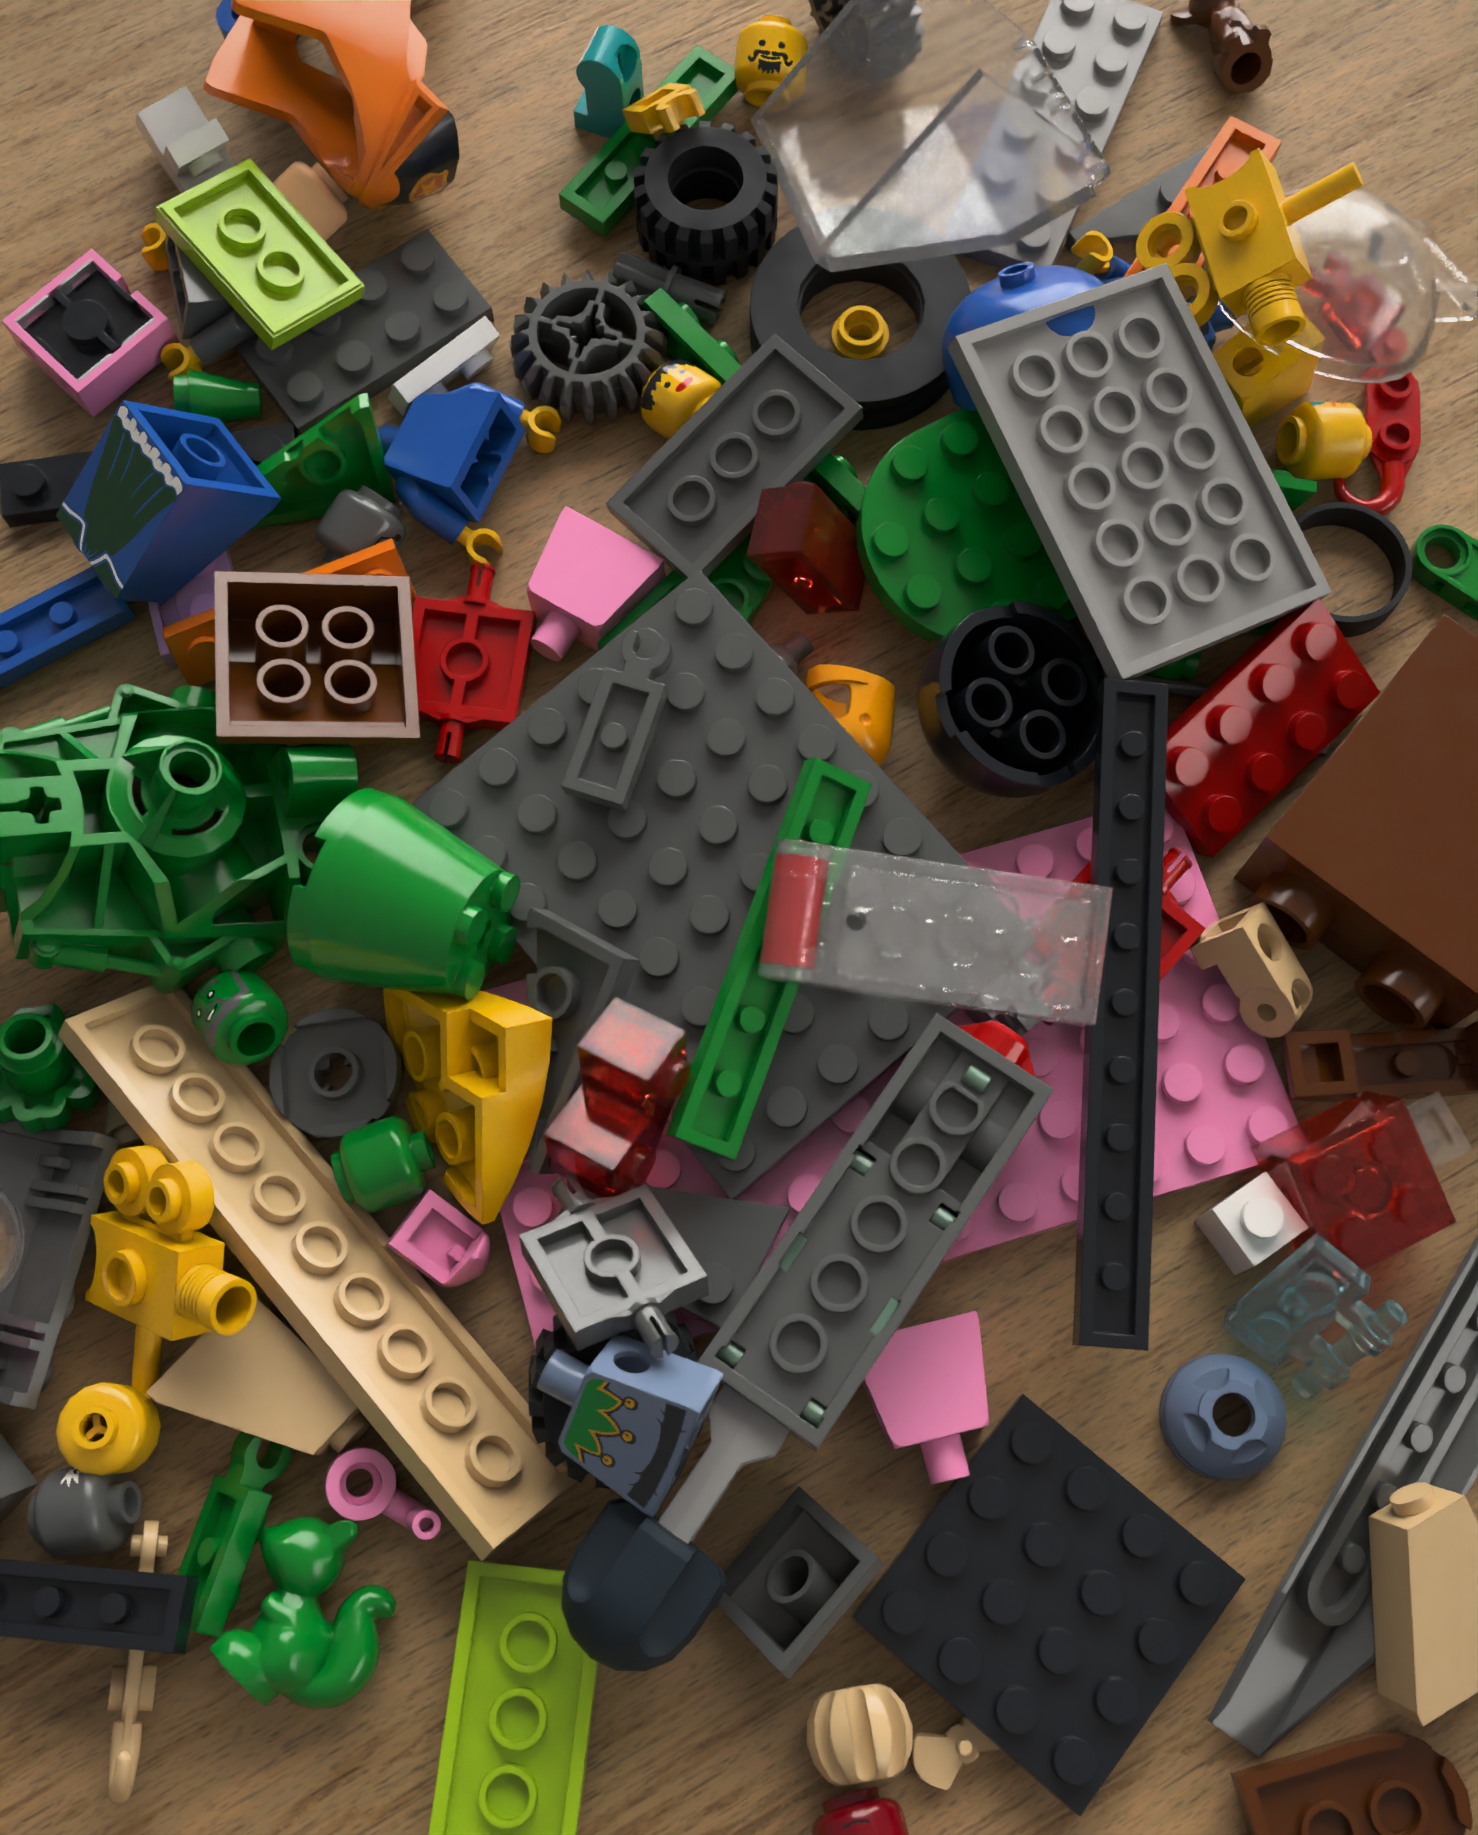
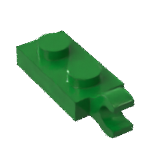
(229, 1529)

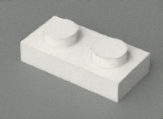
(465, 354)

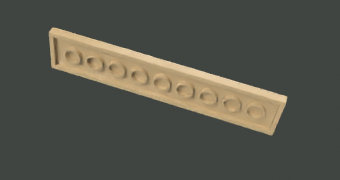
(326, 1267)

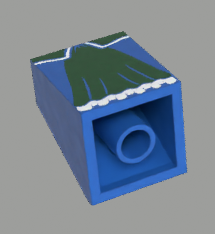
(162, 500)

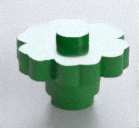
(39, 1073)

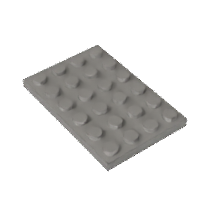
(1139, 473)

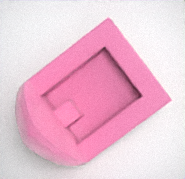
(441, 1242)

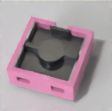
(91, 332)

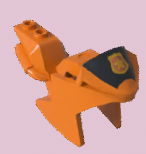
(371, 130)

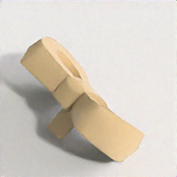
(941, 1756)

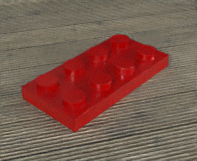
(1262, 725)

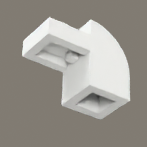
(184, 139)

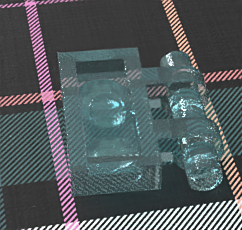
(1301, 1300)

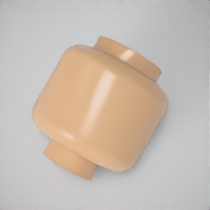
(314, 196)

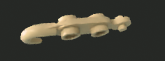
(132, 1685)

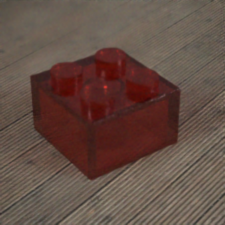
(1358, 1178)

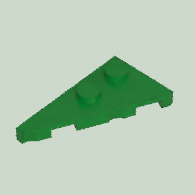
(324, 460)

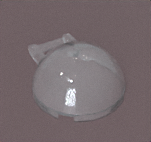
(1371, 290)

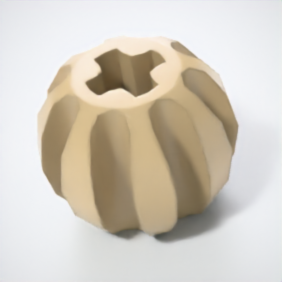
(859, 1734)

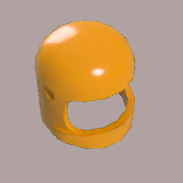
(870, 706)

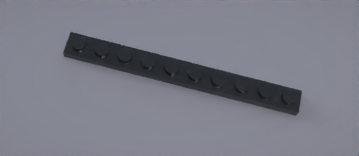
(1123, 1044)

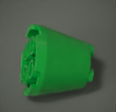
(400, 903)

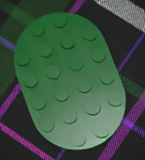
(949, 531)

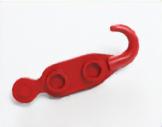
(1395, 425)

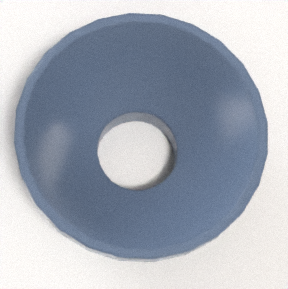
(1189, 1421)

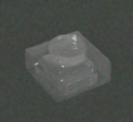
(1438, 1129)

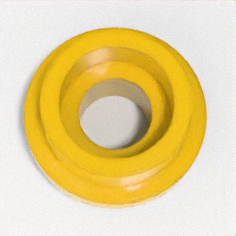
(860, 322)

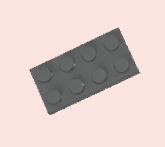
(408, 312)
(751, 435)

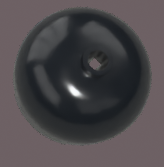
(1011, 700)

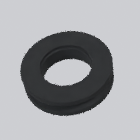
(887, 386)

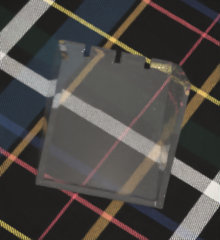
(924, 135)

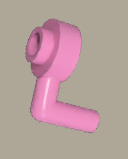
(380, 1497)

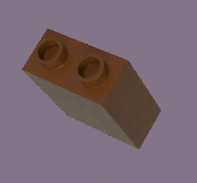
(1387, 843)

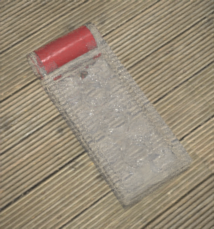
(935, 933)

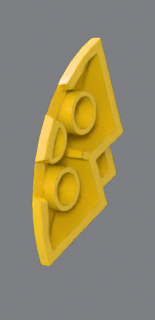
(476, 1085)

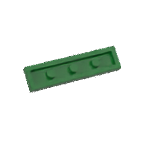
(605, 185)

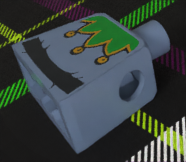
(631, 1415)

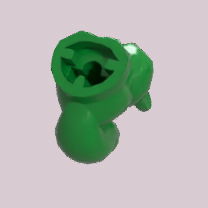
(291, 1642)

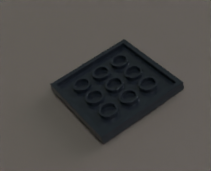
(1049, 1602)

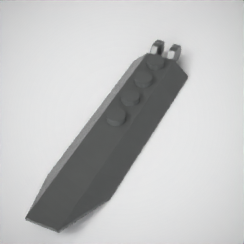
(1321, 1615)

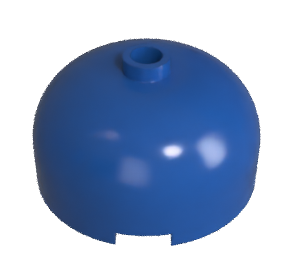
(1013, 293)

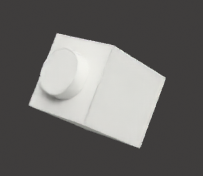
(1251, 1224)

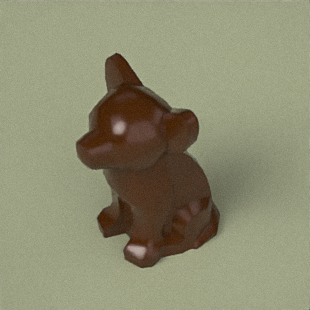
(1238, 47)

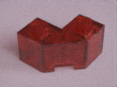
(629, 1084)

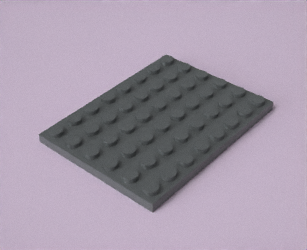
(691, 849)

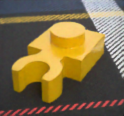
(664, 110)

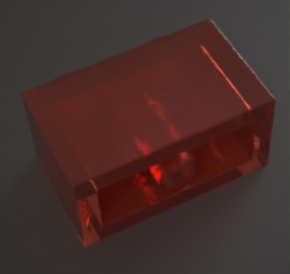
(807, 548)

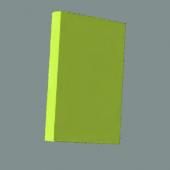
(259, 253)

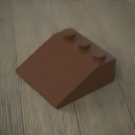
(314, 659)

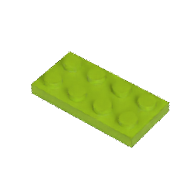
(514, 1709)

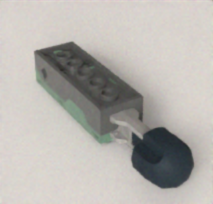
(814, 1323)

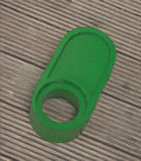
(1455, 584)

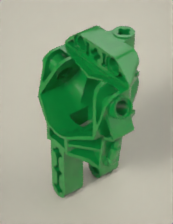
(118, 891)

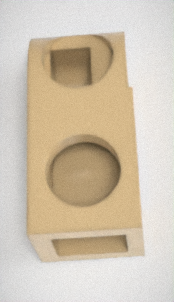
(1257, 968)

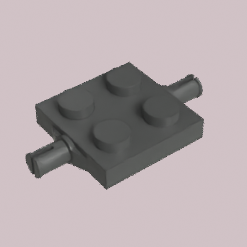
(613, 1266)

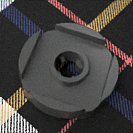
(310, 1052)

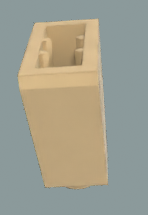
(264, 1386)
(1425, 1601)

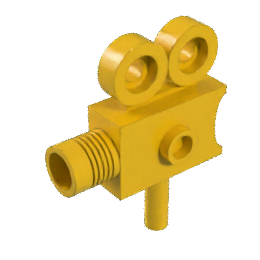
(1246, 244)
(156, 1264)

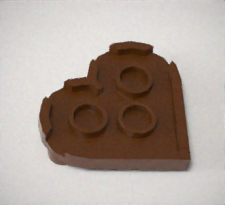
(1356, 1788)

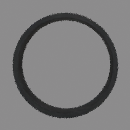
(1382, 533)

